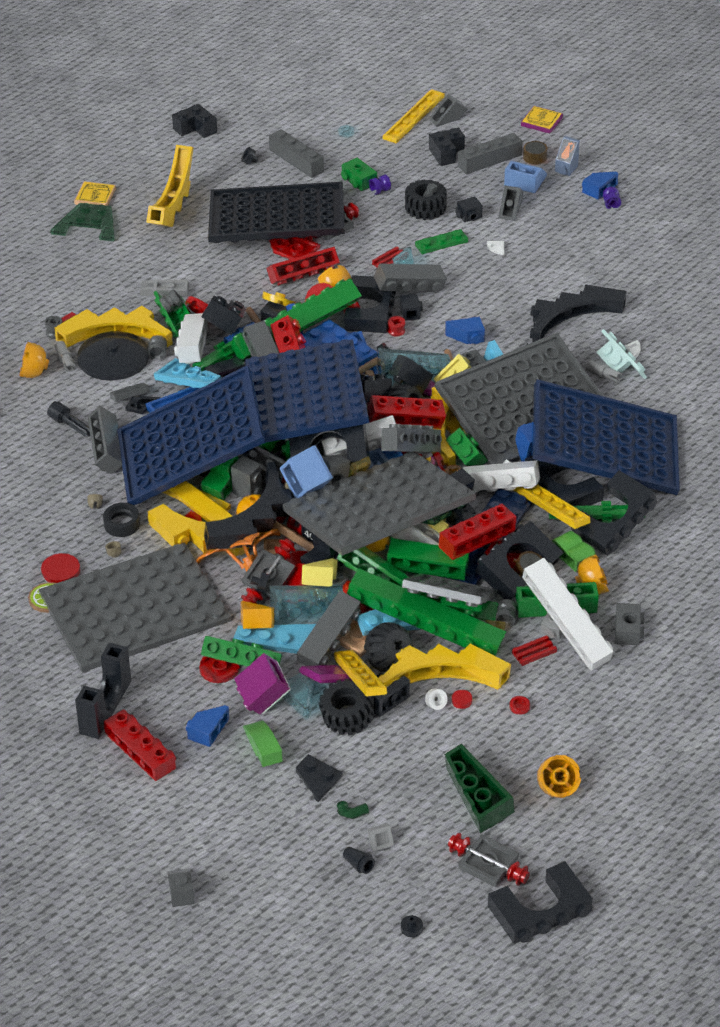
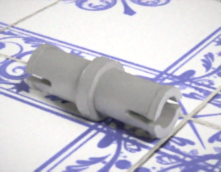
(65, 356)
(604, 371)

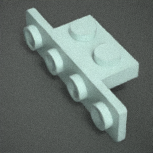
(616, 357)

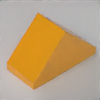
(256, 615)

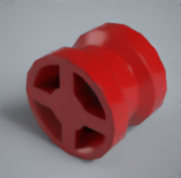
(396, 326)

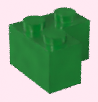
(219, 480)

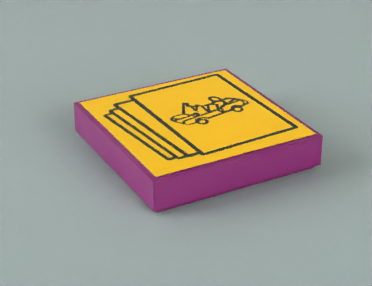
(541, 119)

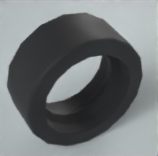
(123, 529)

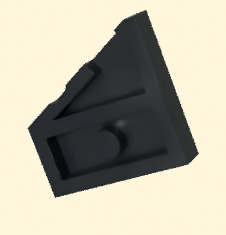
(317, 776)

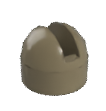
(95, 498)
(113, 549)

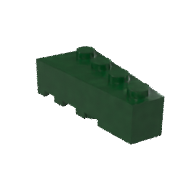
(480, 791)

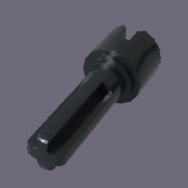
(61, 414)

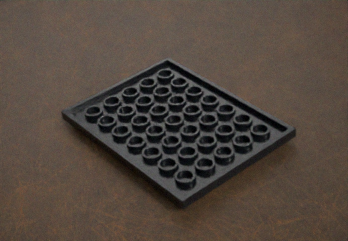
(276, 212)

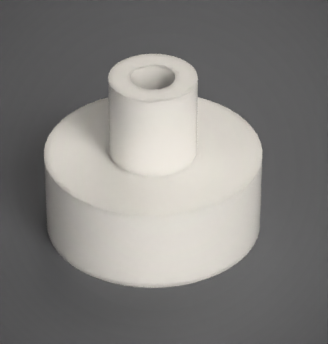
(436, 699)

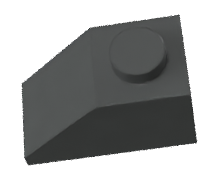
(448, 111)
(510, 202)
(181, 887)

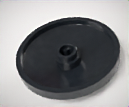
(113, 355)

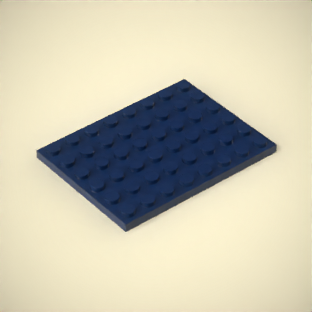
(308, 390)
(190, 436)
(605, 436)

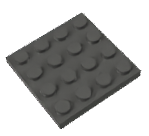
(449, 588)

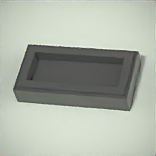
(130, 391)

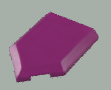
(324, 673)

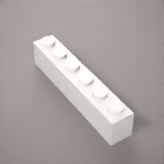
(567, 614)

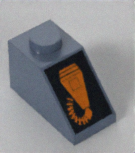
(567, 156)

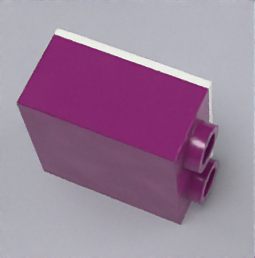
(262, 684)

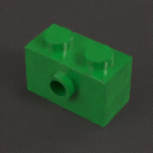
(358, 173)
(466, 448)

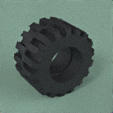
(422, 206)
(346, 720)

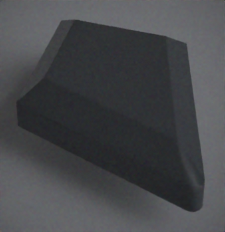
(138, 404)

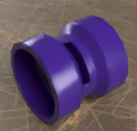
(381, 184)
(611, 197)

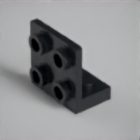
(396, 693)

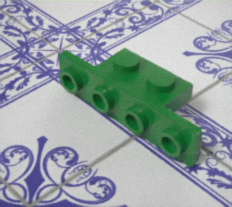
(174, 318)
(484, 612)
(235, 651)

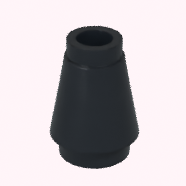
(360, 860)

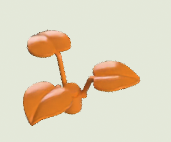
(246, 541)

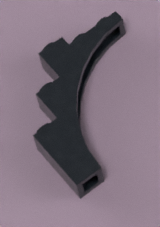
(569, 305)
(255, 519)

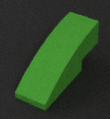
(263, 743)

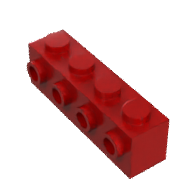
(302, 265)
(287, 334)
(407, 410)
(477, 531)
(140, 744)

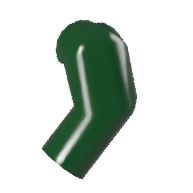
(352, 813)

